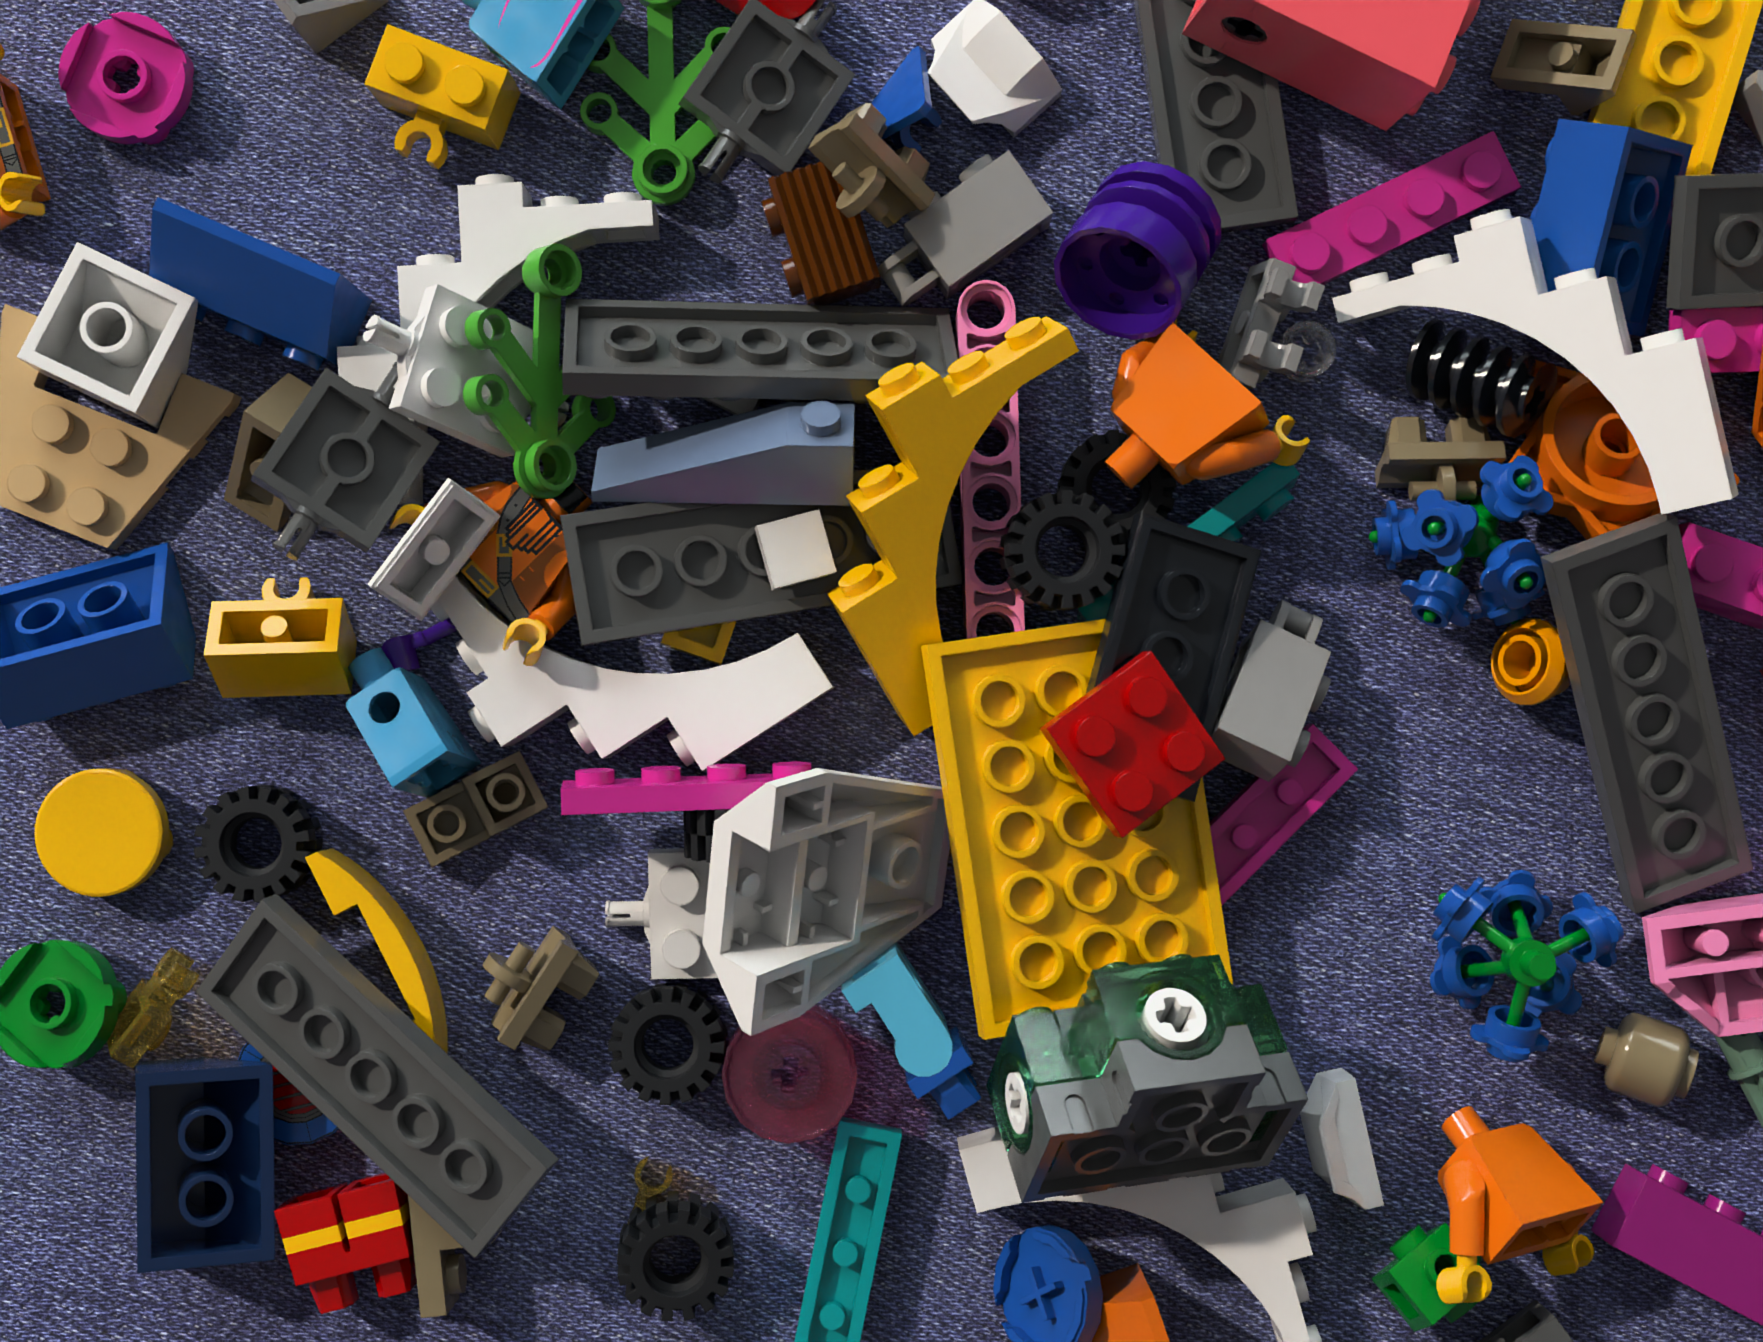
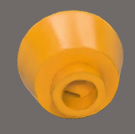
(1529, 662)

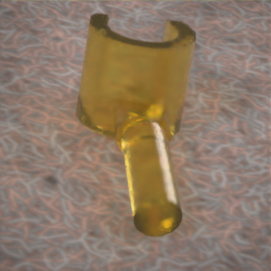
(646, 1190)

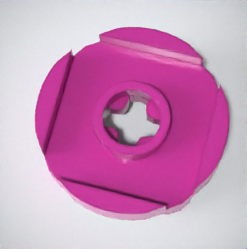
(113, 45)

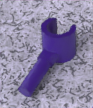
(402, 649)

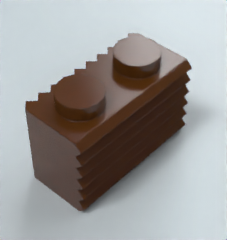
(826, 248)

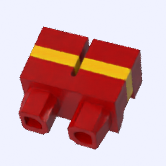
(345, 1231)

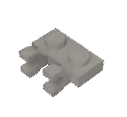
(1262, 305)

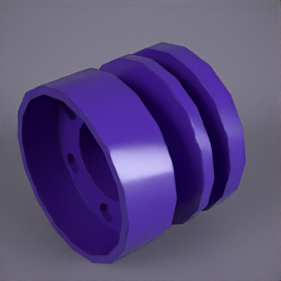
(1138, 250)

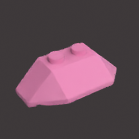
(1711, 961)

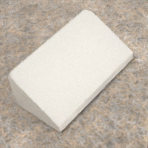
(434, 549)

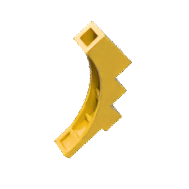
(904, 506)

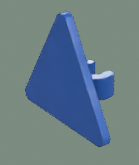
(907, 100)

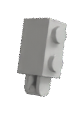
(968, 229)
(1271, 693)

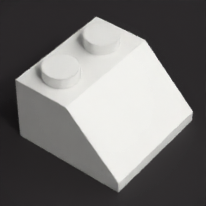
(113, 335)

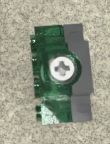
(1144, 1081)

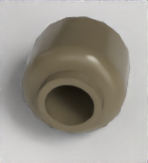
(1647, 1060)

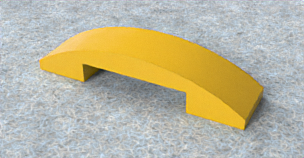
(349, 886)

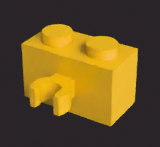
(441, 93)
(281, 645)

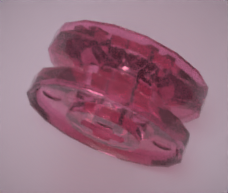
(798, 1109)

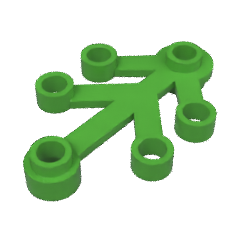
(659, 100)
(536, 379)

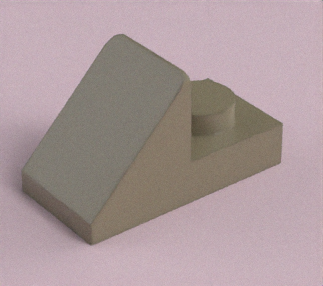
(1564, 60)
(438, 1269)

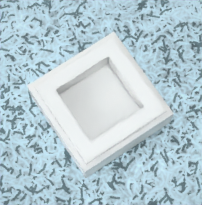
(795, 549)

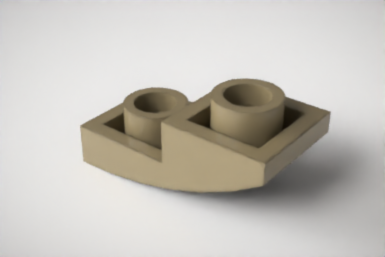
(475, 809)

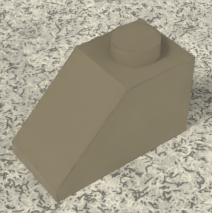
(258, 431)

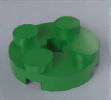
(89, 1012)

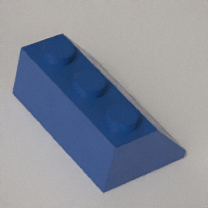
(1609, 208)
(256, 286)
(93, 635)

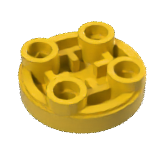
(102, 832)

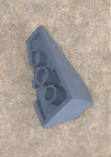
(757, 457)

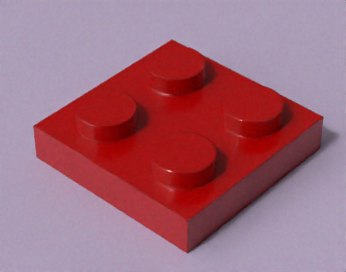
(1132, 744)

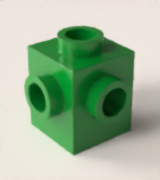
(1413, 1274)

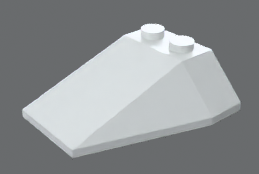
(817, 885)

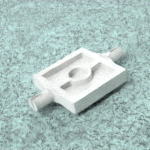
(439, 361)
(670, 915)

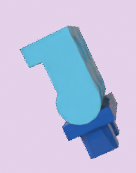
(923, 1044)

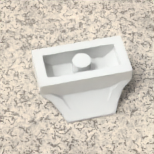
(992, 69)
(1340, 1138)

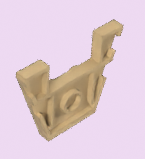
(85, 466)

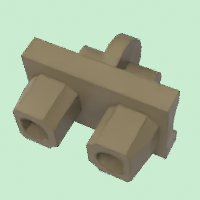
(869, 171)
(1443, 466)
(524, 1011)

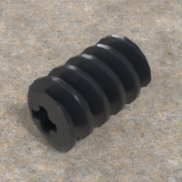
(1477, 383)

